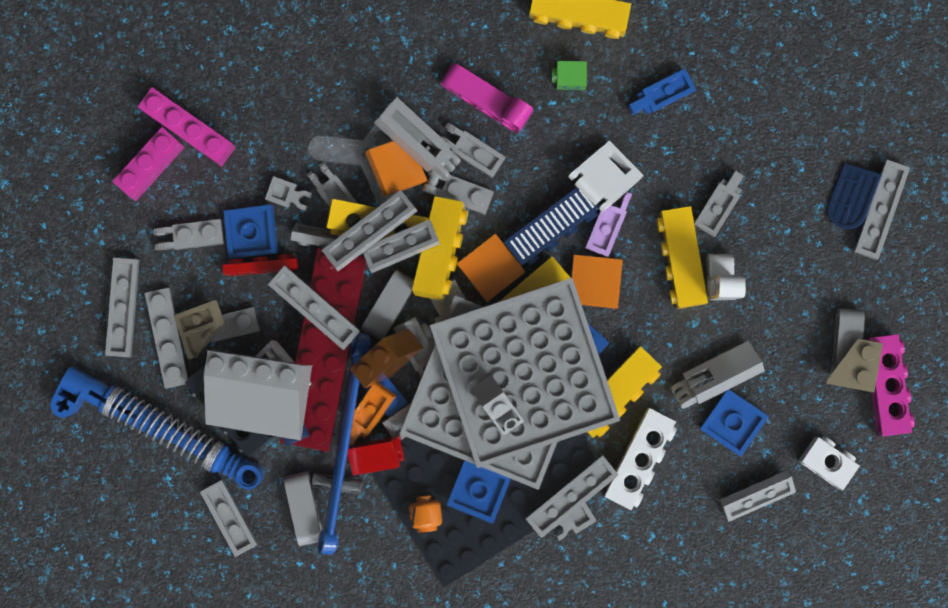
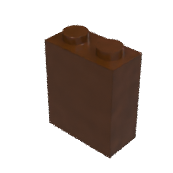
(386, 358)

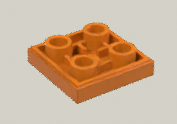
(394, 168)
(491, 268)
(597, 280)

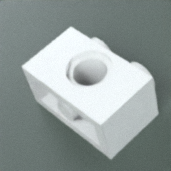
(815, 456)

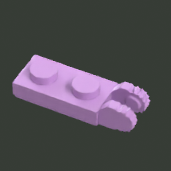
(607, 228)

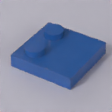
(250, 232)
(734, 422)
(478, 492)

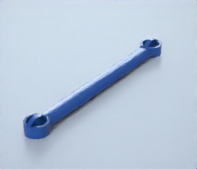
(328, 537)

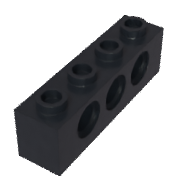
(246, 444)

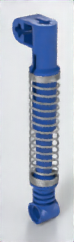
(114, 403)

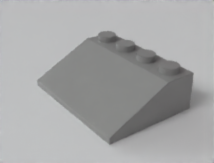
(256, 394)

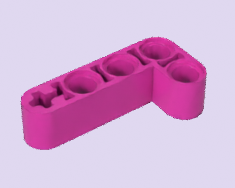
(486, 98)

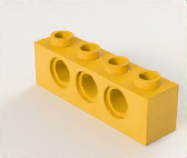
(341, 209)

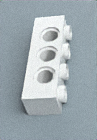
(650, 422)

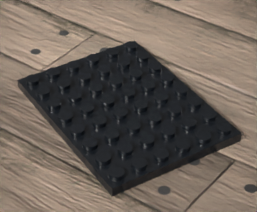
(462, 539)

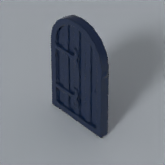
(853, 196)

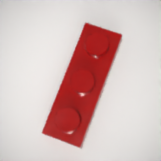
(260, 265)

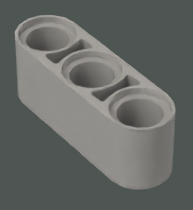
(388, 306)
(848, 328)
(303, 507)

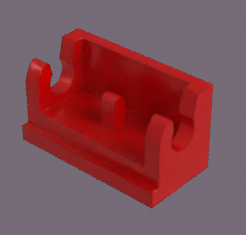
(375, 455)

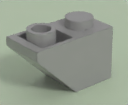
(497, 405)

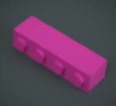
(186, 127)

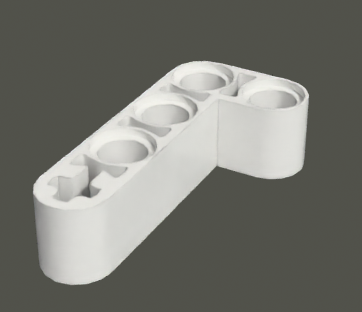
(721, 280)

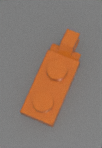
(370, 411)

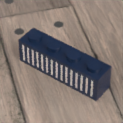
(550, 226)

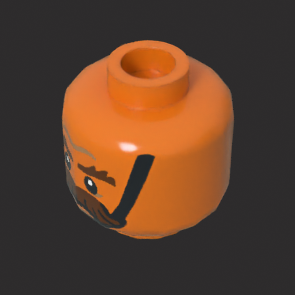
(425, 514)

